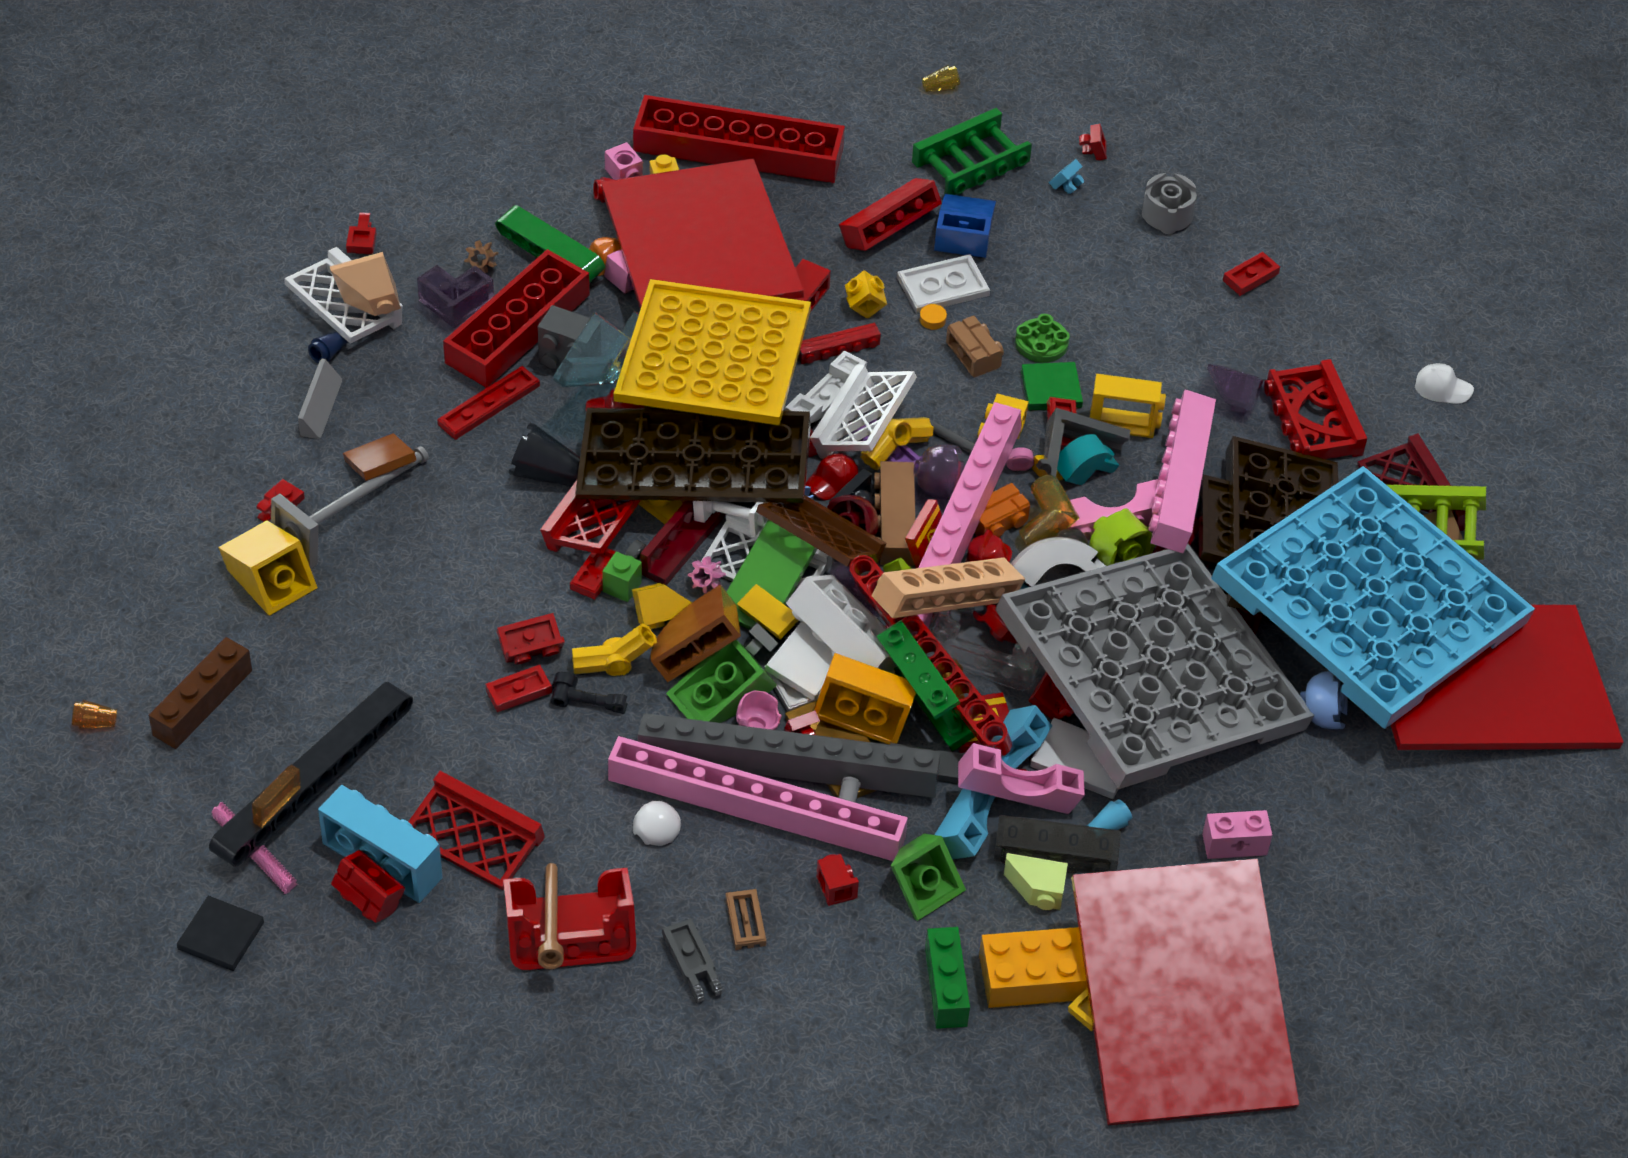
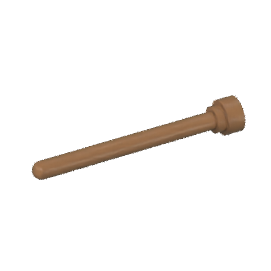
(551, 952)

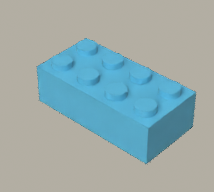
(406, 854)

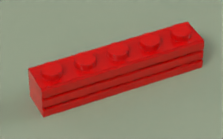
(837, 342)

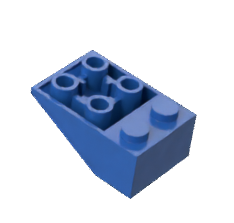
(964, 225)

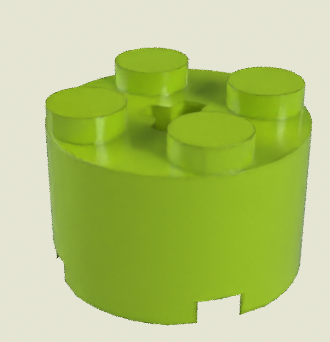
(1120, 538)

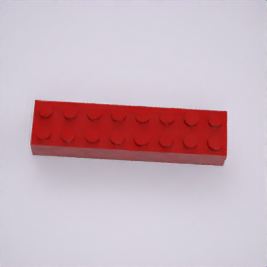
(730, 135)

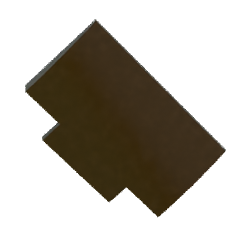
(692, 456)
(1258, 492)

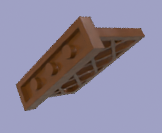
(824, 530)

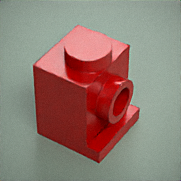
(836, 879)

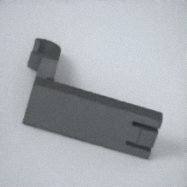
(1074, 426)

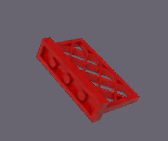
(568, 518)
(492, 813)

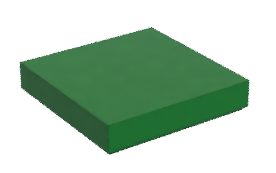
(1050, 380)

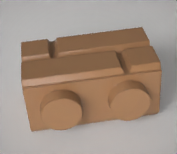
(974, 346)

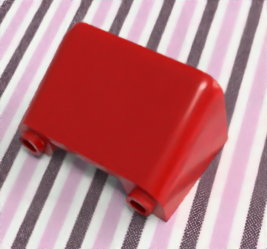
(589, 925)

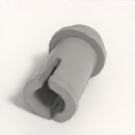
(849, 789)

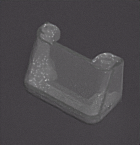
(982, 653)

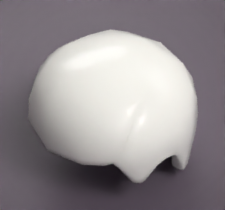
(657, 823)

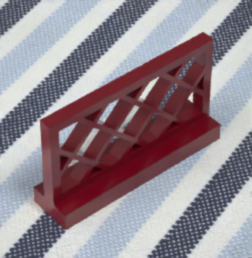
(1423, 466)

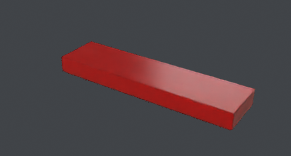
(488, 402)

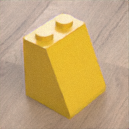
(269, 566)

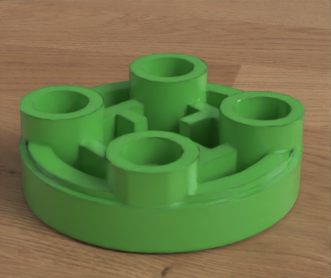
(1042, 339)

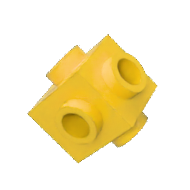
(866, 294)

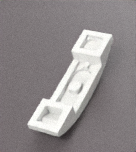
(825, 391)

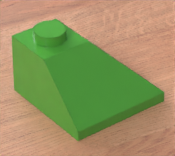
(926, 874)

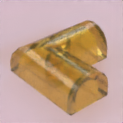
(1056, 511)

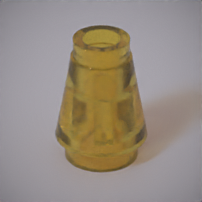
(942, 79)

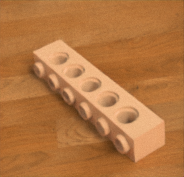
(946, 587)

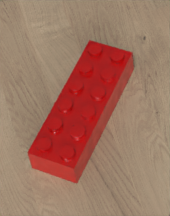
(510, 320)

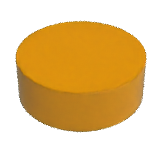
(933, 316)

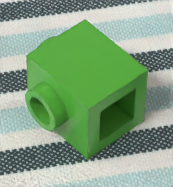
(622, 576)

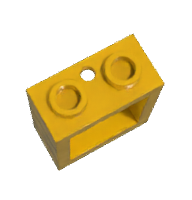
(1129, 390)

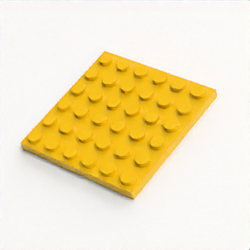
(713, 352)

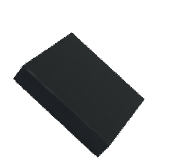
(220, 933)

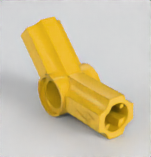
(897, 433)
(615, 653)

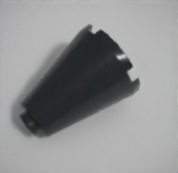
(544, 459)

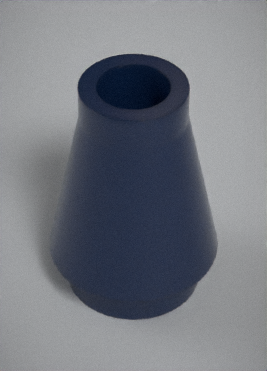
(326, 346)

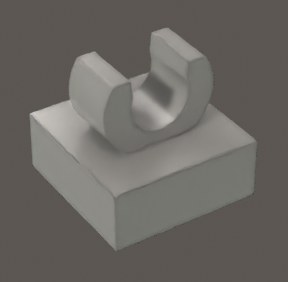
(761, 639)

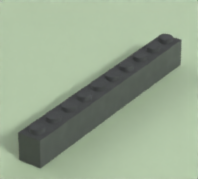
(797, 754)

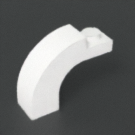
(1053, 551)

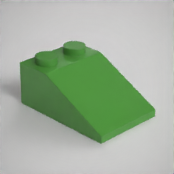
(719, 683)

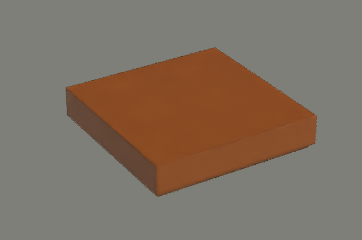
(379, 457)

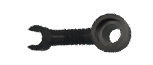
(565, 690)

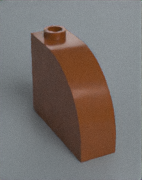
(696, 633)

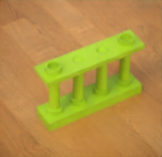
(1446, 498)

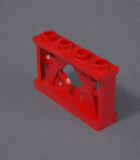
(1348, 434)

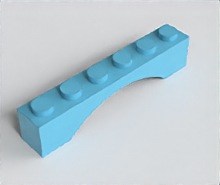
(966, 821)

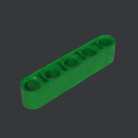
(538, 236)

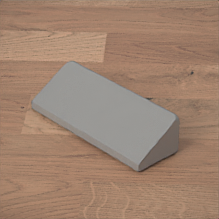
(319, 400)

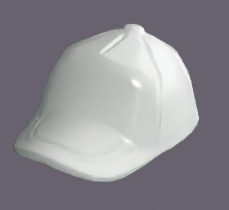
(1440, 384)

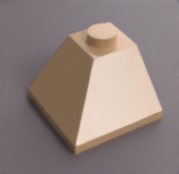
(367, 284)

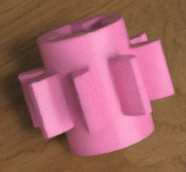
(710, 568)

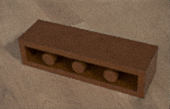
(200, 692)

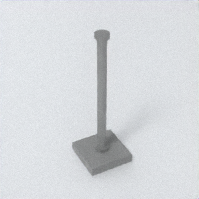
(305, 528)

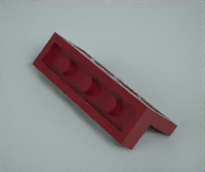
(676, 543)

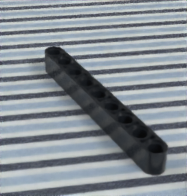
(318, 769)

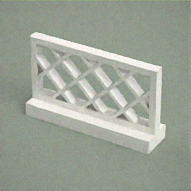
(322, 308)
(850, 404)
(741, 527)

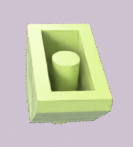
(1037, 880)

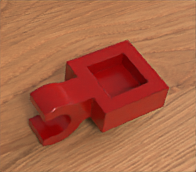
(362, 237)
(284, 488)
(998, 627)

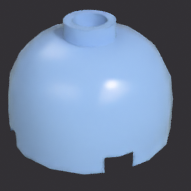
(1325, 700)

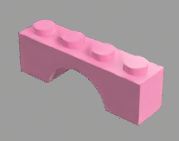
(1140, 506)
(1052, 788)

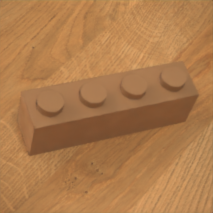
(895, 508)

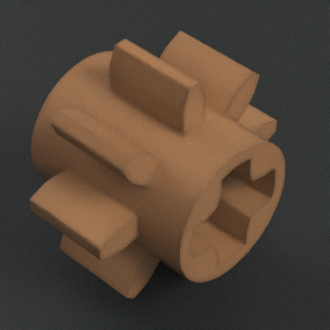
(481, 250)

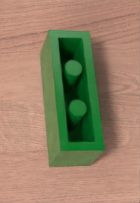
(947, 977)

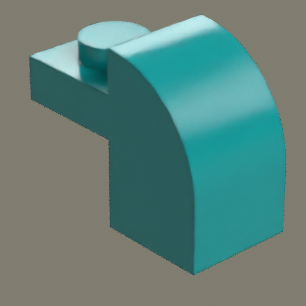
(1083, 457)

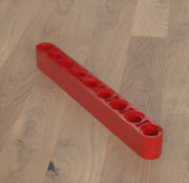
(970, 706)

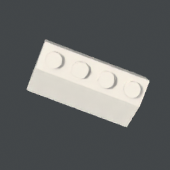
(840, 621)

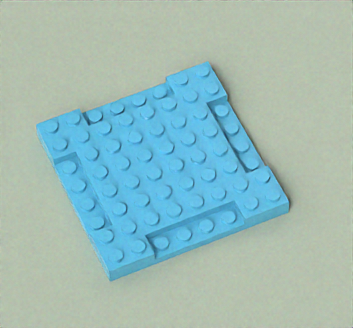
(1373, 594)

